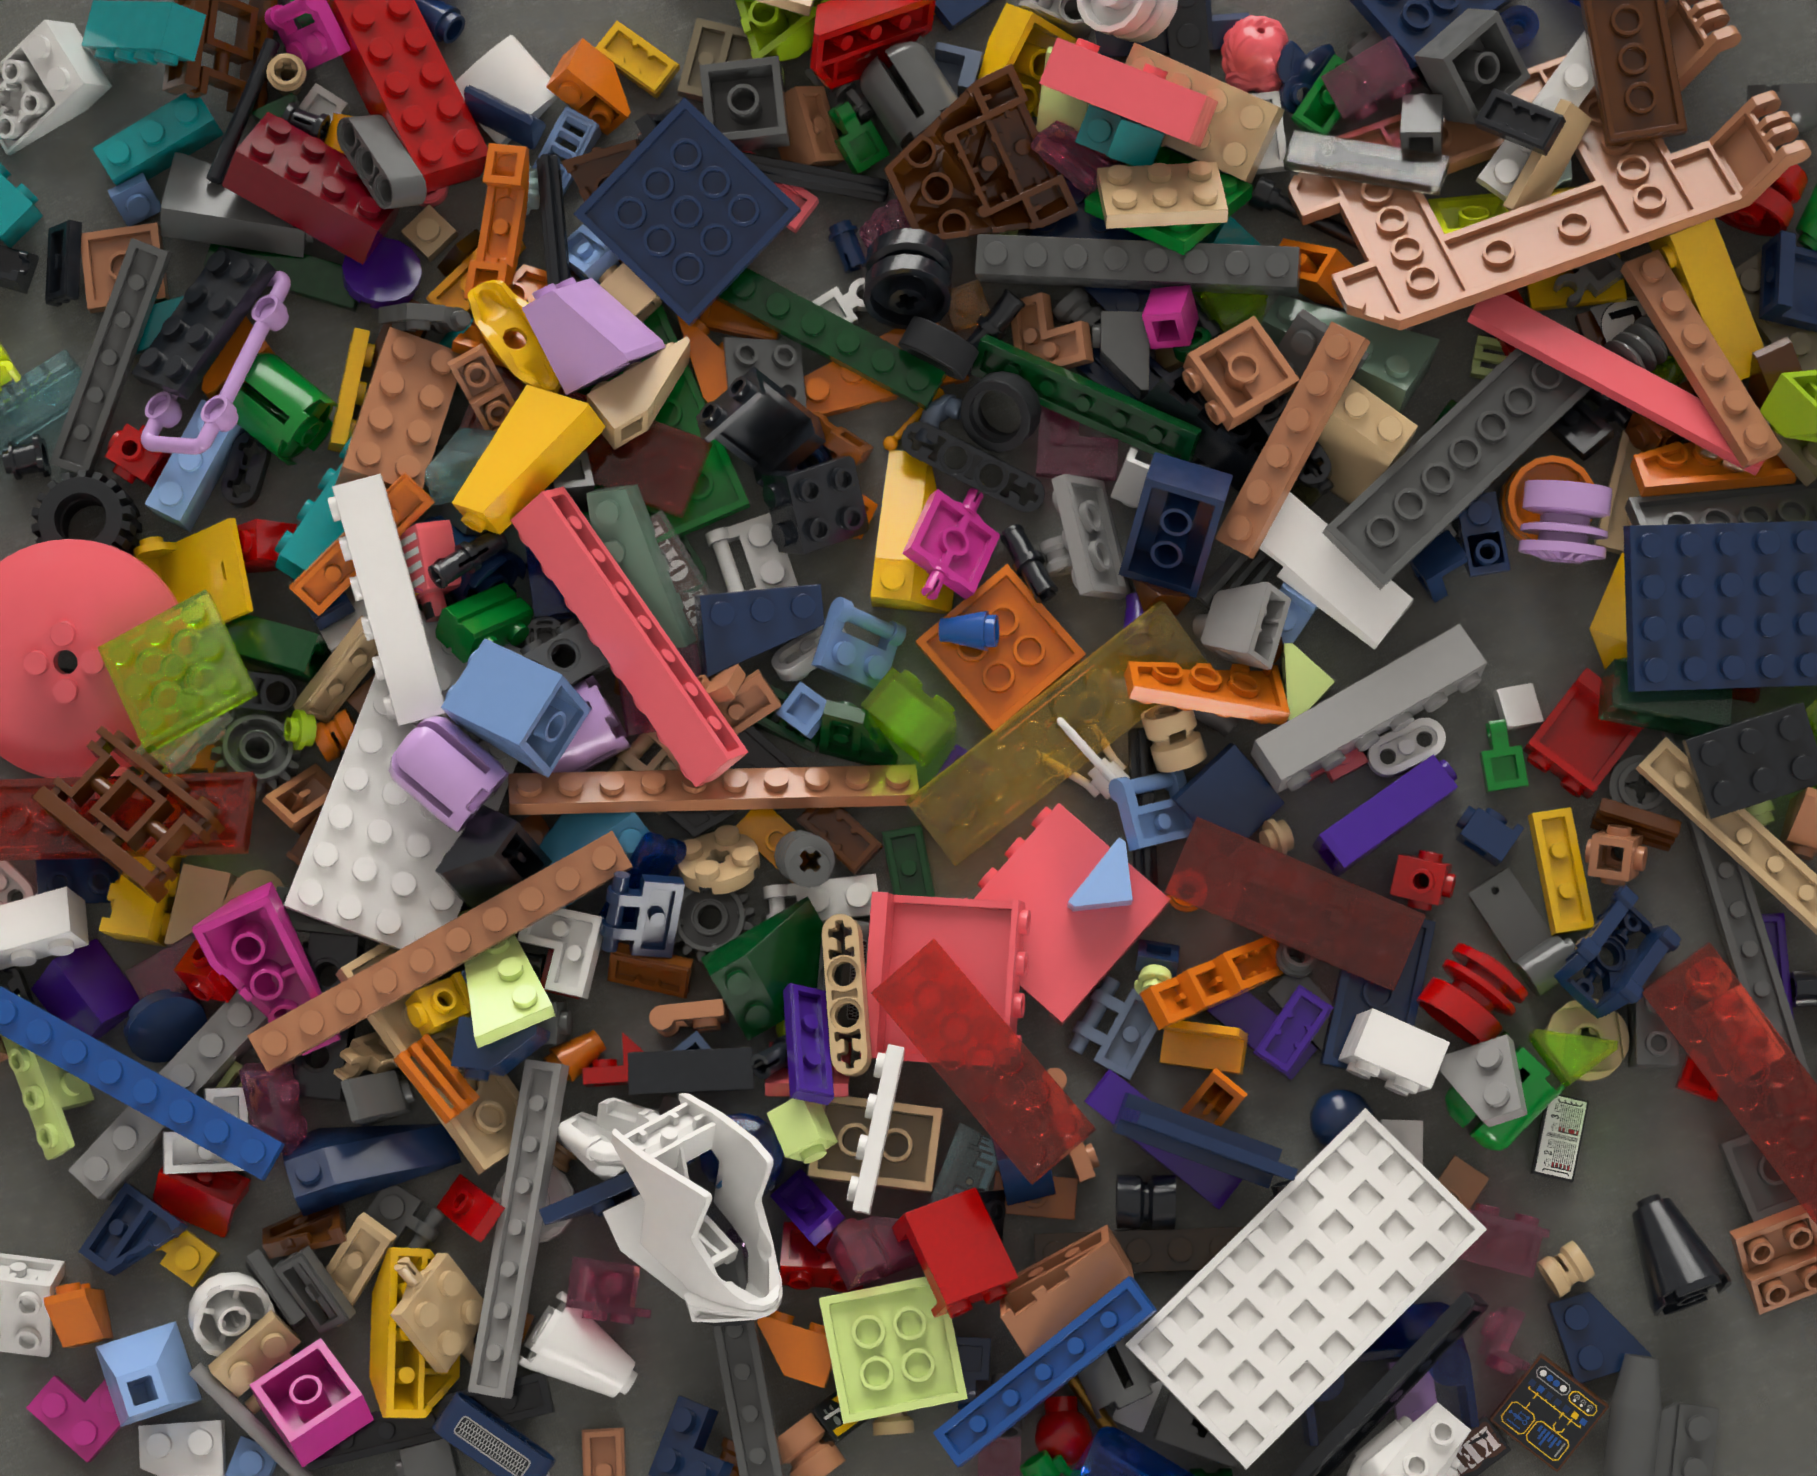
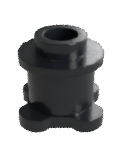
(27, 458)

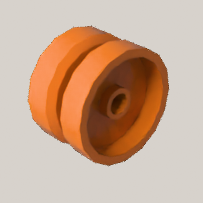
(1512, 491)

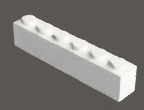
(389, 600)

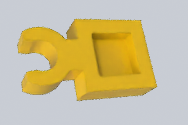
(188, 1257)

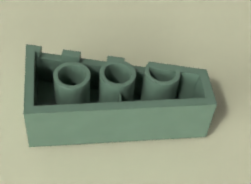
(1396, 357)
(629, 535)

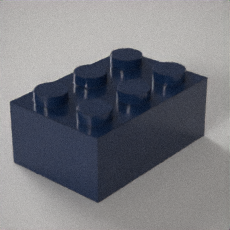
(1175, 524)

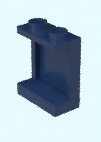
(1788, 283)

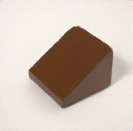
(1150, 594)

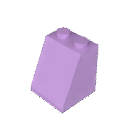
(587, 333)

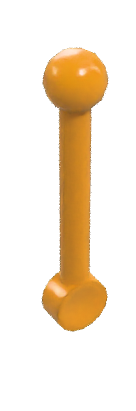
(891, 442)

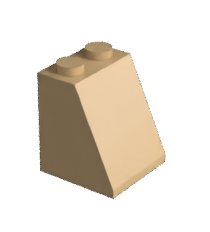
(1363, 440)

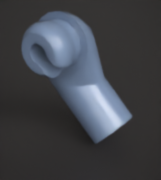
(938, 411)

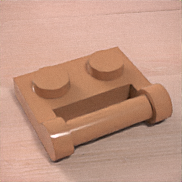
(701, 1015)

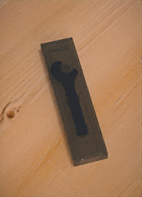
(1366, 162)

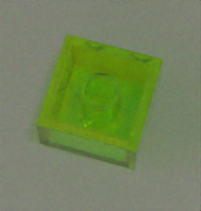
(910, 716)

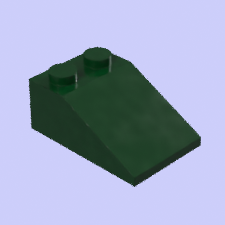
(763, 962)

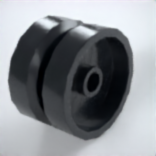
(907, 277)

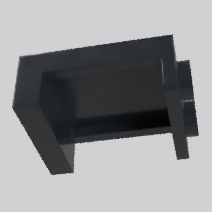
(761, 425)

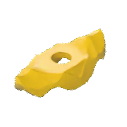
(500, 311)

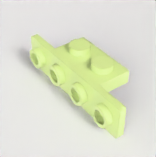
(46, 1094)

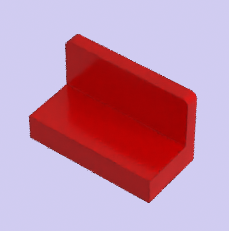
(202, 1197)

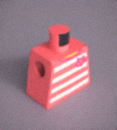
(422, 547)

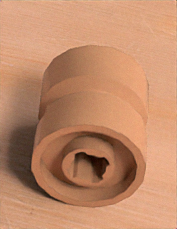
(806, 1449)

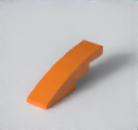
(1212, 982)

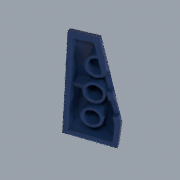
(358, 1161)

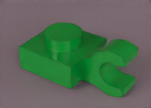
(860, 143)
(1502, 765)

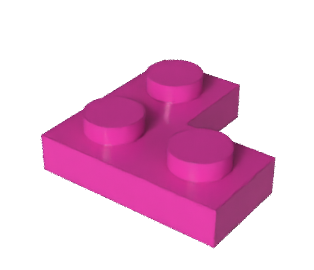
(78, 1422)

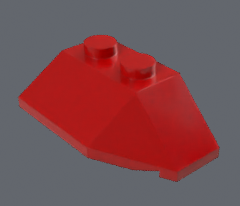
(859, 30)

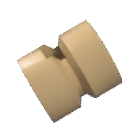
(1175, 740)

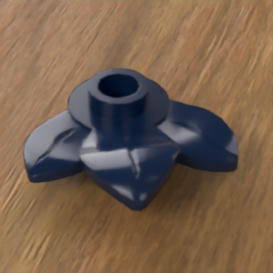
(1300, 71)

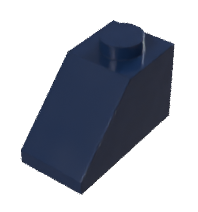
(497, 1057)

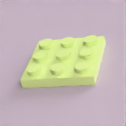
(891, 1350)

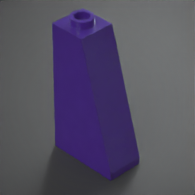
(1385, 815)

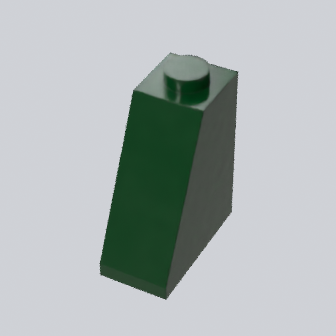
(278, 647)

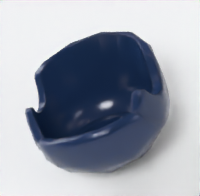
(1334, 1113)

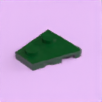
(854, 735)

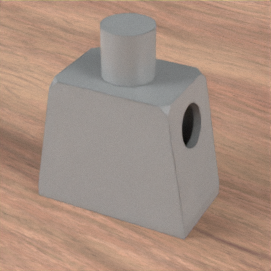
(1244, 624)

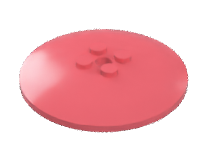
(70, 600)

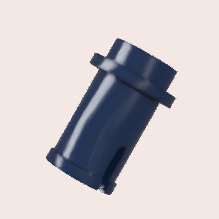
(847, 245)

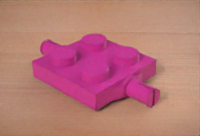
(951, 544)

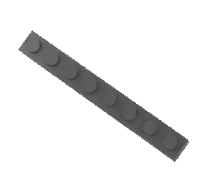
(1137, 265)

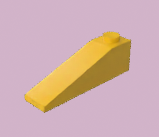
(1023, 41)
(896, 578)

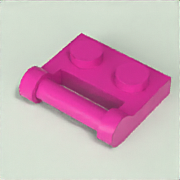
(313, 43)

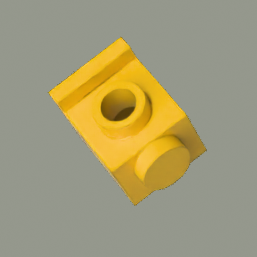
(439, 1005)

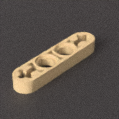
(852, 994)

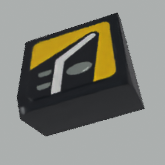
(830, 1416)

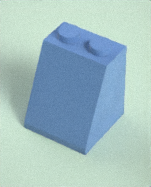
(516, 706)

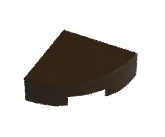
(459, 253)

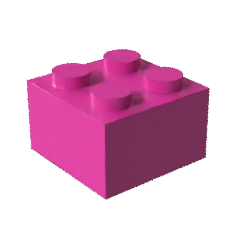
(311, 1402)

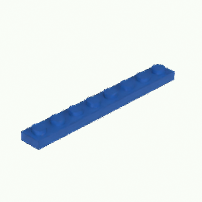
(137, 1086)

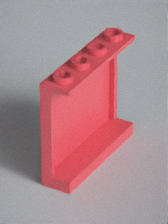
(975, 933)
(1067, 948)

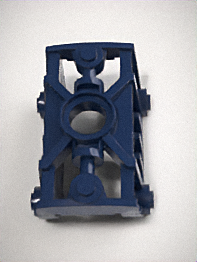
(1630, 968)

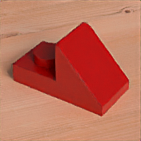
(606, 1072)

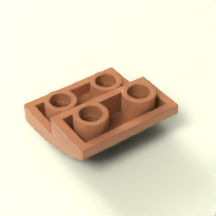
(1778, 1258)

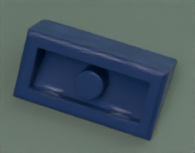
(503, 117)

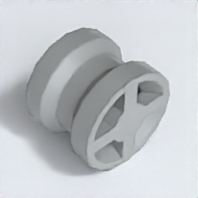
(1057, 556)

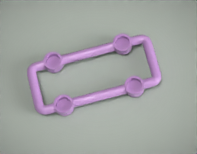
(218, 411)

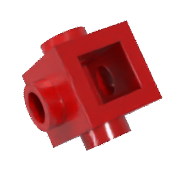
(133, 459)
(1408, 879)
(202, 978)

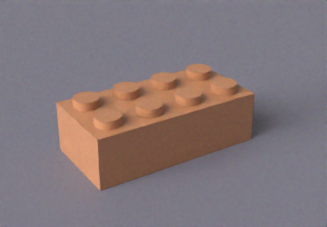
(401, 411)

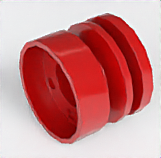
(1476, 990)

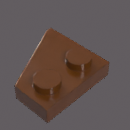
(296, 1232)

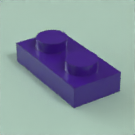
(807, 1207)

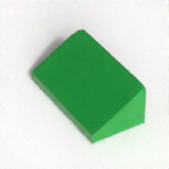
(1317, 110)

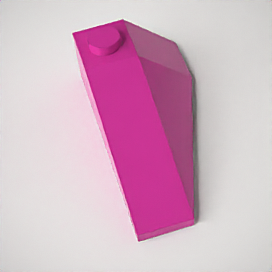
(260, 953)

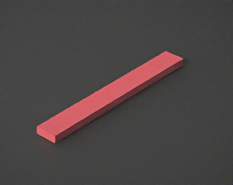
(1603, 372)

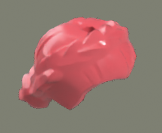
(1252, 54)

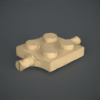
(439, 1311)

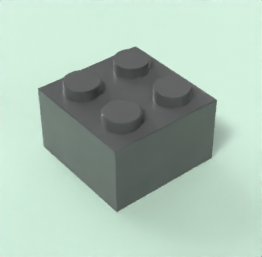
(1470, 61)
(747, 102)

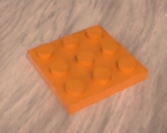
(1028, 658)

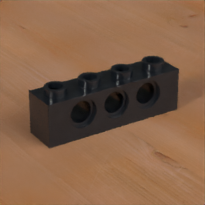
(321, 952)

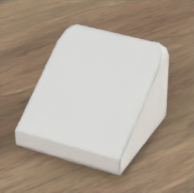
(1518, 706)

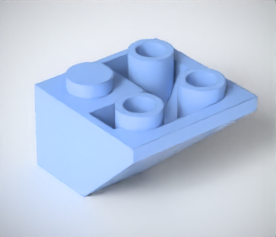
(148, 1373)

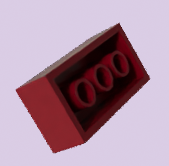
(308, 187)

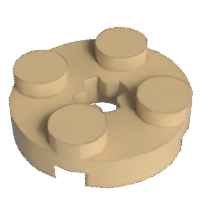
(704, 852)
(1574, 1017)

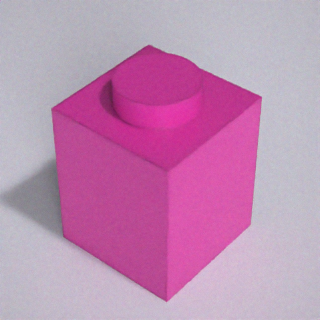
(1170, 317)

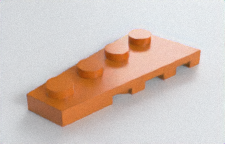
(839, 390)
(1692, 469)
(1222, 692)

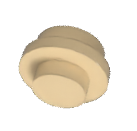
(1277, 836)

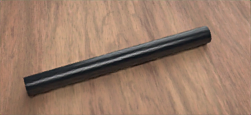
(242, 112)

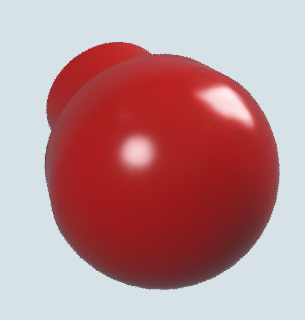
(1063, 1429)

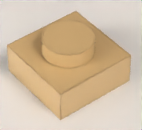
(429, 233)

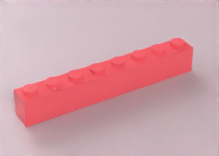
(628, 636)

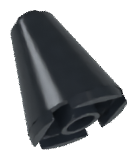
(1674, 1258)

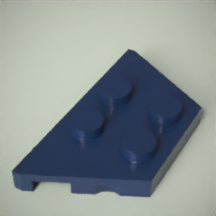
(592, 1200)

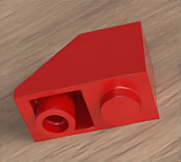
(258, 543)

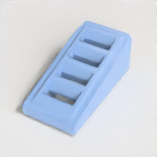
(561, 132)

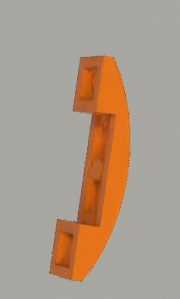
(503, 216)

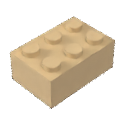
(908, 1152)

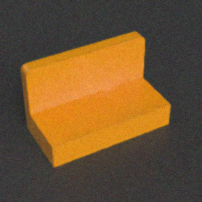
(1204, 1047)

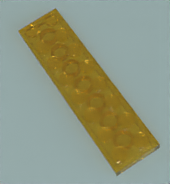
(1032, 752)

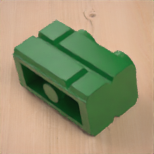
(488, 615)

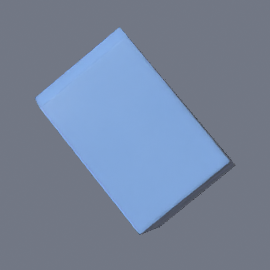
(1107, 883)

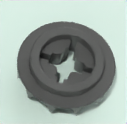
(1625, 774)

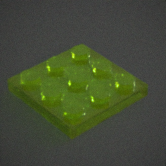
(177, 671)

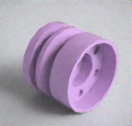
(1565, 520)

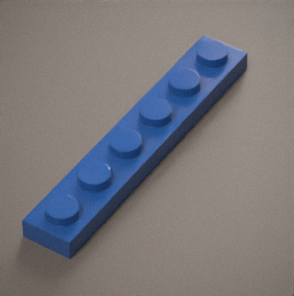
(1045, 1371)

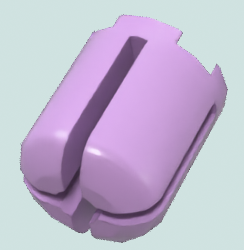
(599, 735)
(446, 771)

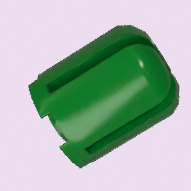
(283, 408)
(1537, 1096)

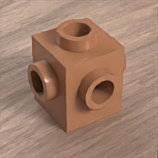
(1606, 865)

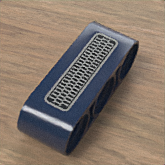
(490, 1439)

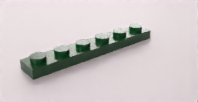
(834, 338)
(1091, 402)

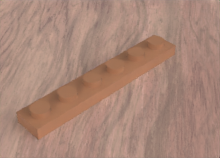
(1701, 359)
(1292, 439)

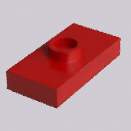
(470, 1208)

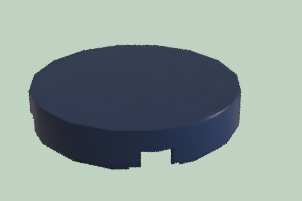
(163, 1024)

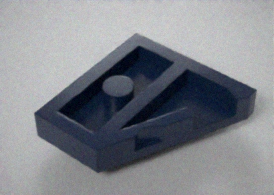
(130, 1231)
(1591, 1337)

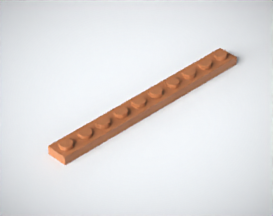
(730, 791)
(439, 952)

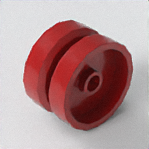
(1773, 208)

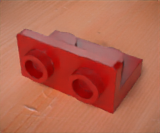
(808, 1265)

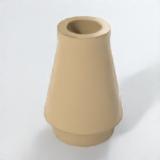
(286, 67)

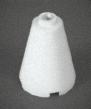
(578, 1352)

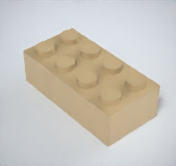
(1240, 123)

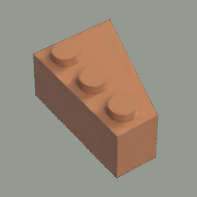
(1062, 1288)

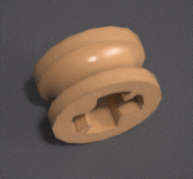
(562, 1157)

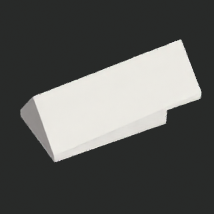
(1328, 577)

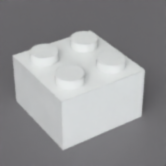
(1393, 1052)

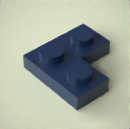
(684, 1443)

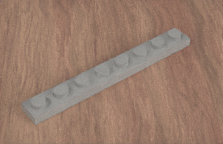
(518, 1229)

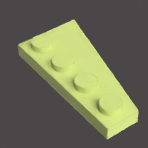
(504, 992)

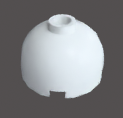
(226, 1309)

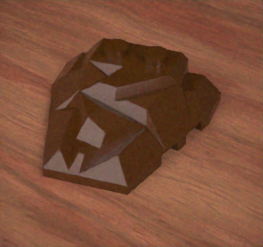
(977, 167)

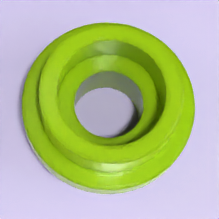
(300, 729)

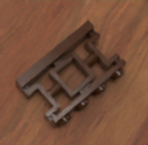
(250, 35)
(109, 836)

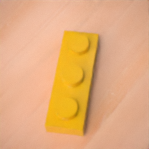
(351, 389)
(1561, 871)

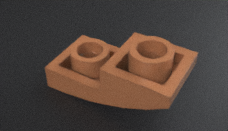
(482, 386)

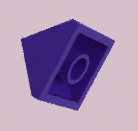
(86, 990)

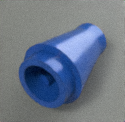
(971, 630)

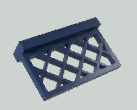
(1200, 1141)

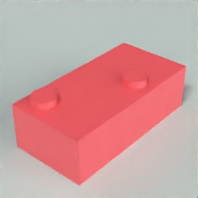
(1128, 90)

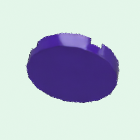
(386, 277)

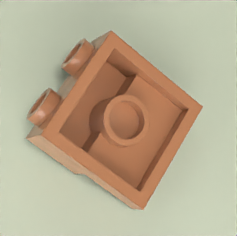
(1238, 373)

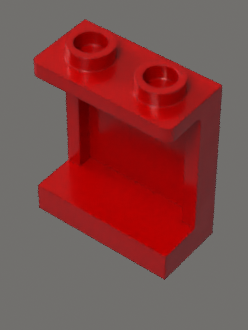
(1576, 742)
(958, 1252)

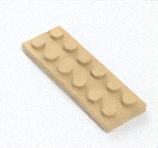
(485, 1126)

